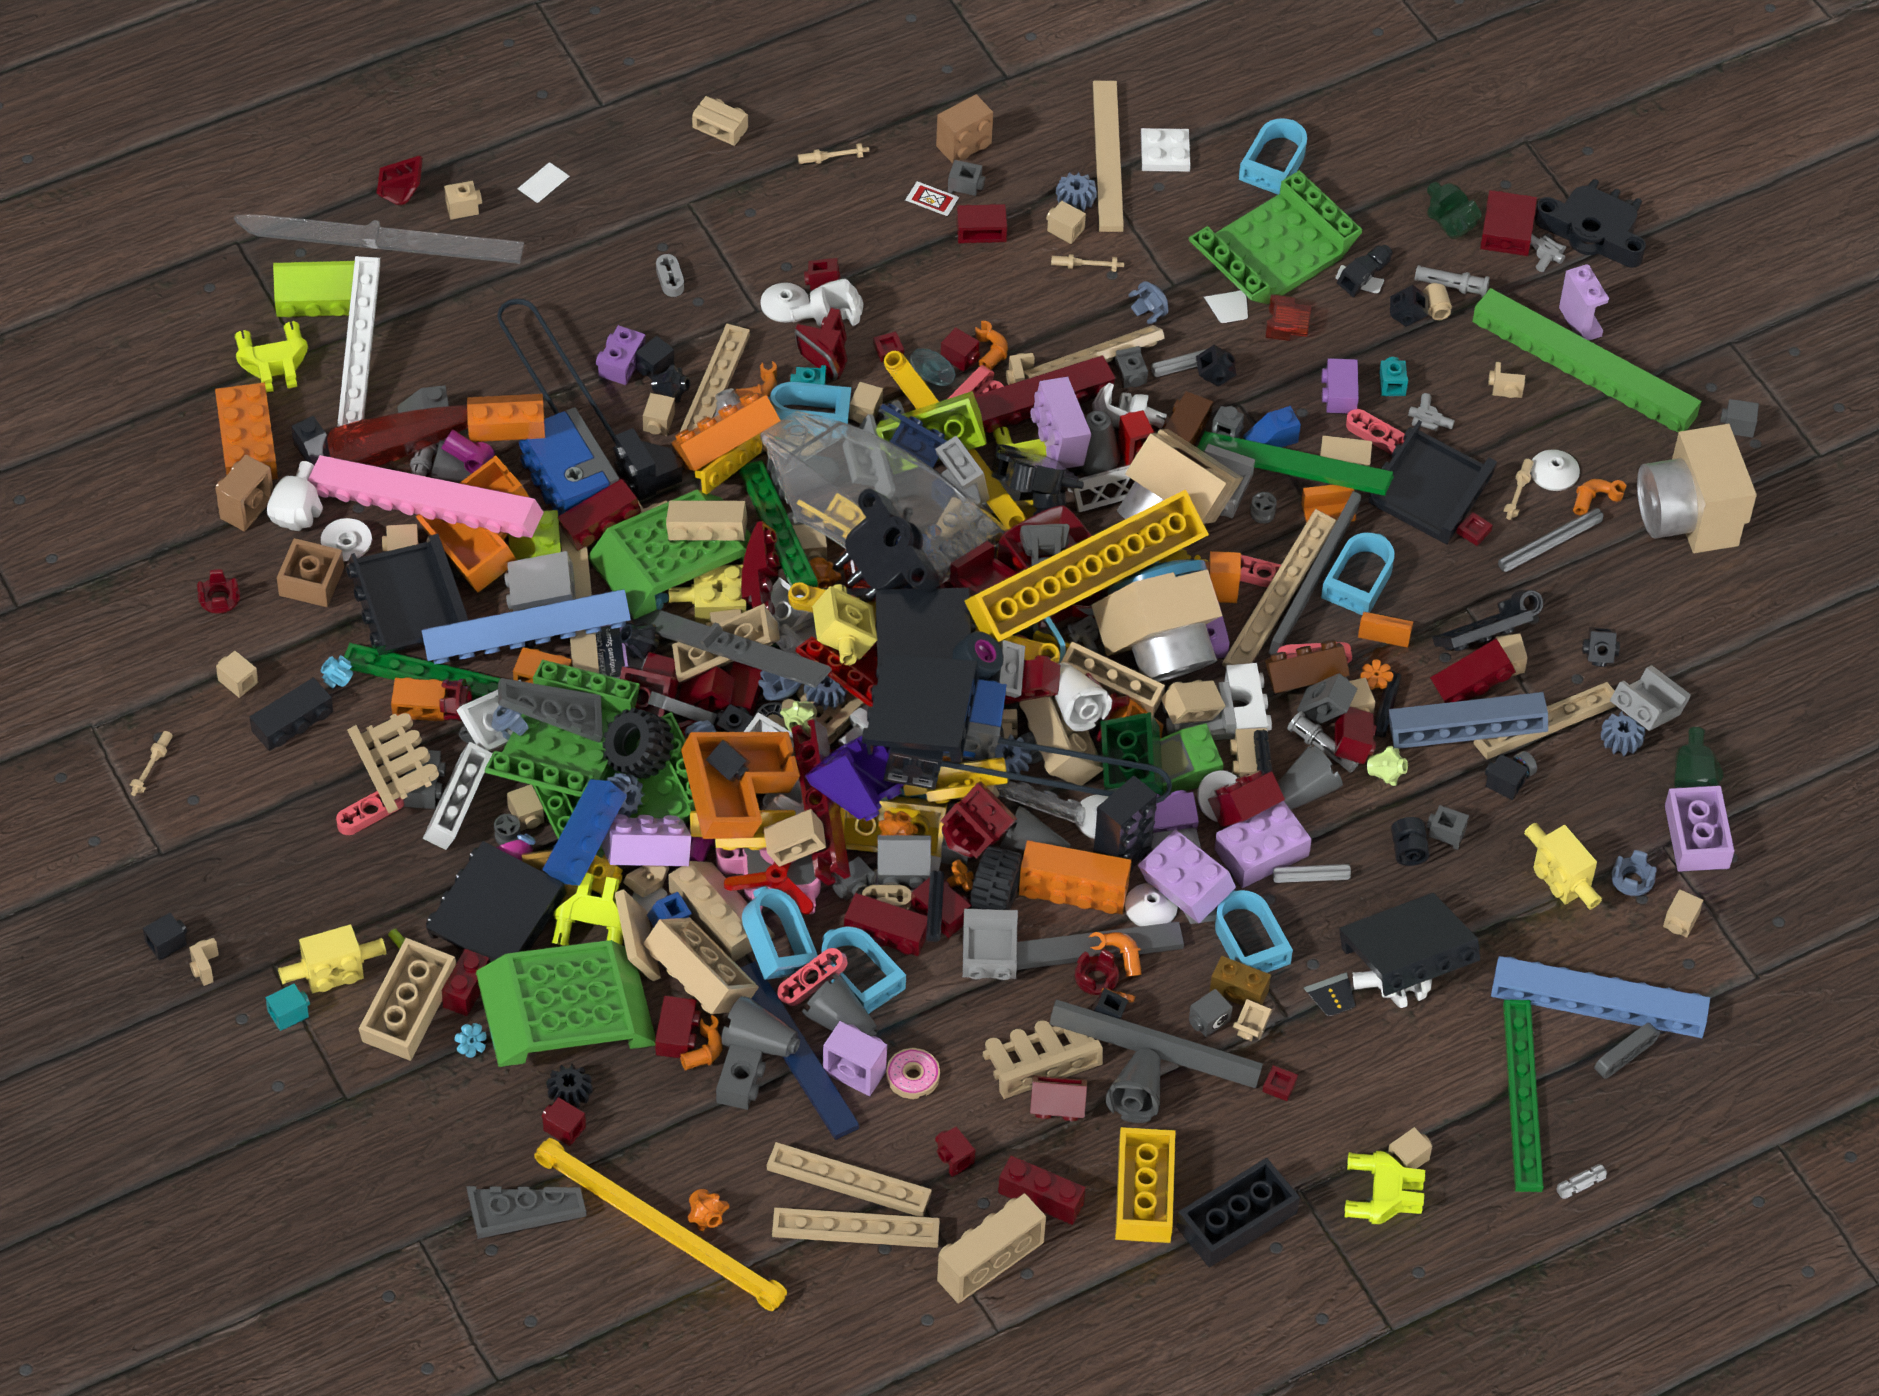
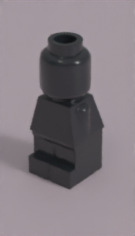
(1363, 268)

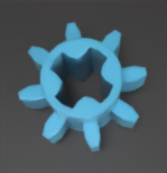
(336, 671)

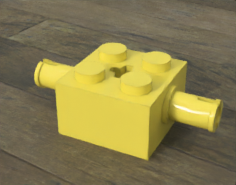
(712, 592)
(844, 623)
(1564, 865)
(331, 959)

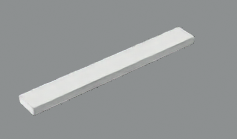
(359, 340)

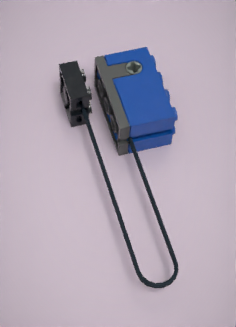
(569, 460)
(922, 767)

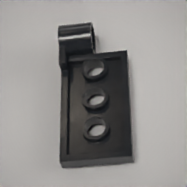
(1511, 614)

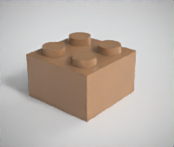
(964, 129)
(244, 492)
(310, 572)

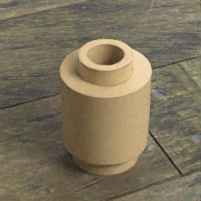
(1438, 301)

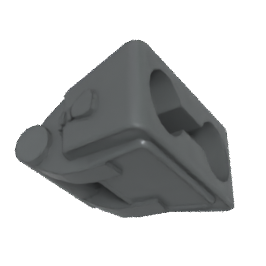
(1044, 540)

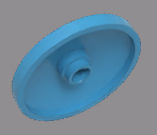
(1179, 567)

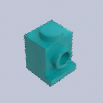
(1393, 372)
(810, 375)

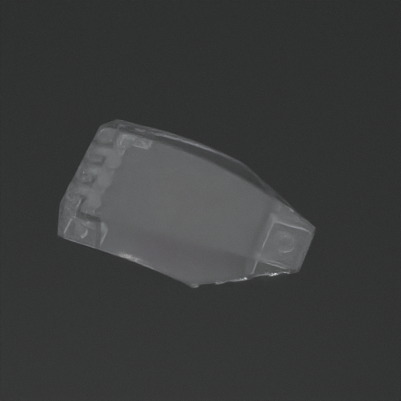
(830, 463)

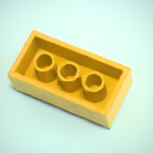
(1145, 1185)

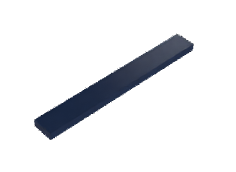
(805, 1064)

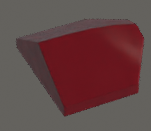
(399, 180)

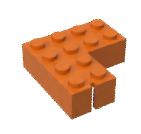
(478, 552)
(729, 807)

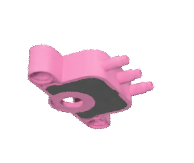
(750, 861)

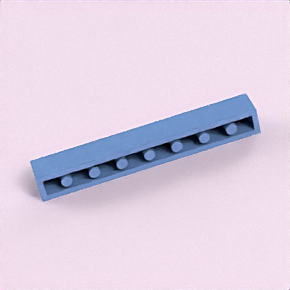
(525, 625)
(1600, 996)

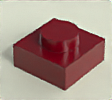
(887, 343)
(1474, 529)
(1280, 1083)

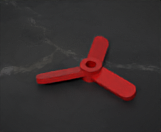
(767, 879)

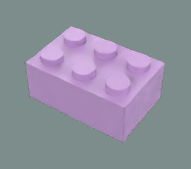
(1061, 422)
(1699, 828)
(647, 841)
(1262, 843)
(1187, 876)

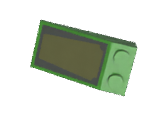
(1189, 757)

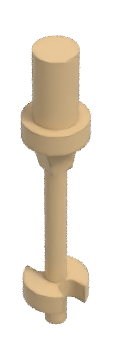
(818, 156)
(1071, 261)
(1523, 477)
(158, 750)

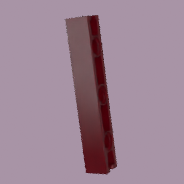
(808, 755)

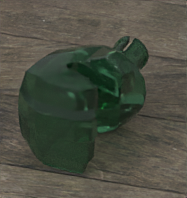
(1452, 209)
(1696, 763)

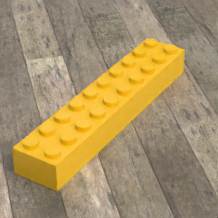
(1087, 567)

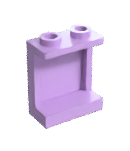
(1579, 299)

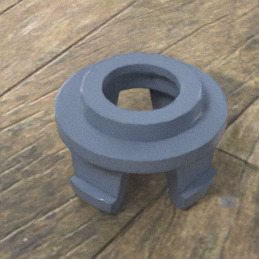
(1150, 299)
(773, 686)
(507, 718)
(1636, 864)

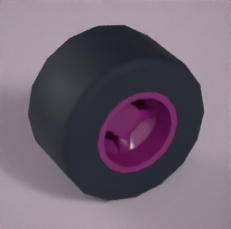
(984, 650)

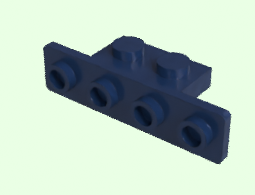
(914, 437)

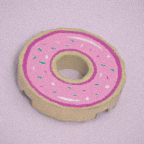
(913, 1060)

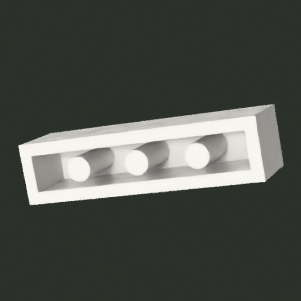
(457, 796)

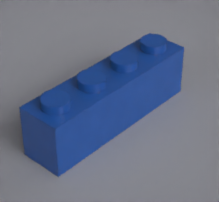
(584, 832)

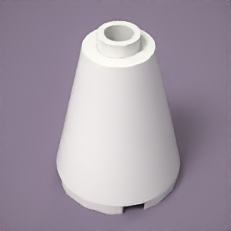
(1081, 699)

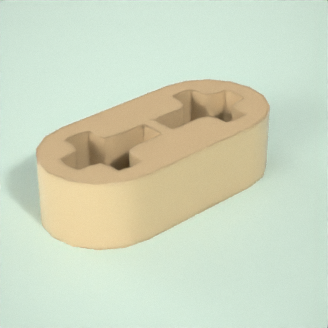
(889, 894)

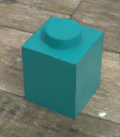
(287, 1006)

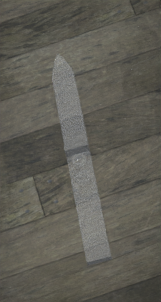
(382, 238)

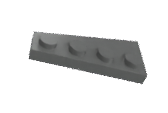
(559, 707)
(510, 1210)

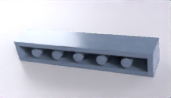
(1468, 720)

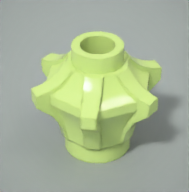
(799, 715)
(1387, 765)

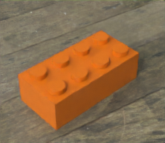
(245, 425)
(725, 431)
(1074, 877)

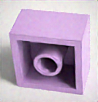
(855, 1058)

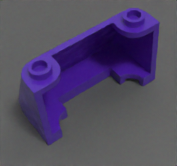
(855, 779)

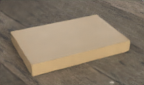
(635, 931)

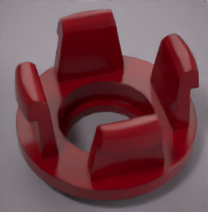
(218, 583)
(458, 694)
(1102, 963)

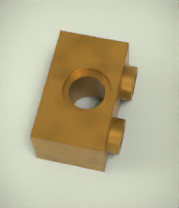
(1239, 982)

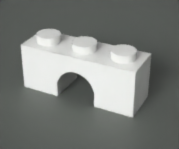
(1246, 686)

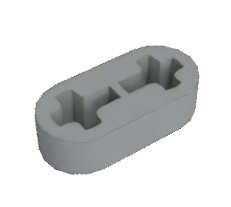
(665, 276)

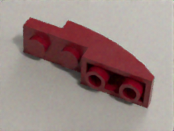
(759, 566)

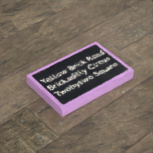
(610, 651)

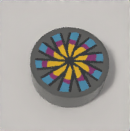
(1527, 760)

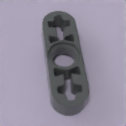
(681, 708)
(1627, 1050)

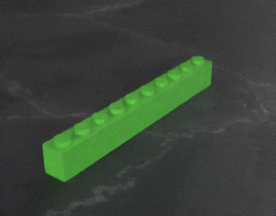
(1586, 361)

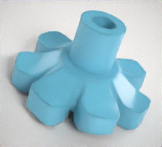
(470, 1040)

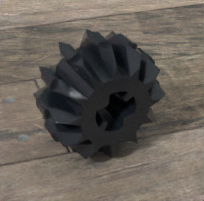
(570, 1085)

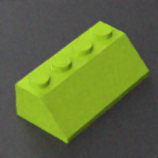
(313, 288)
(952, 417)
(543, 542)

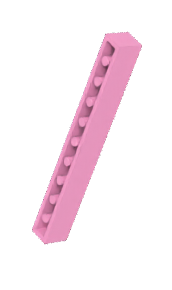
(426, 496)

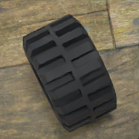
(623, 739)
(996, 879)

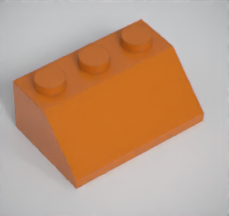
(505, 417)

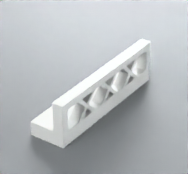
(1102, 479)

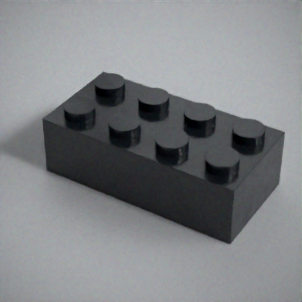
(1126, 822)
(1237, 1212)

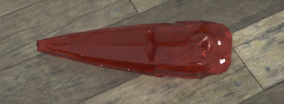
(395, 435)

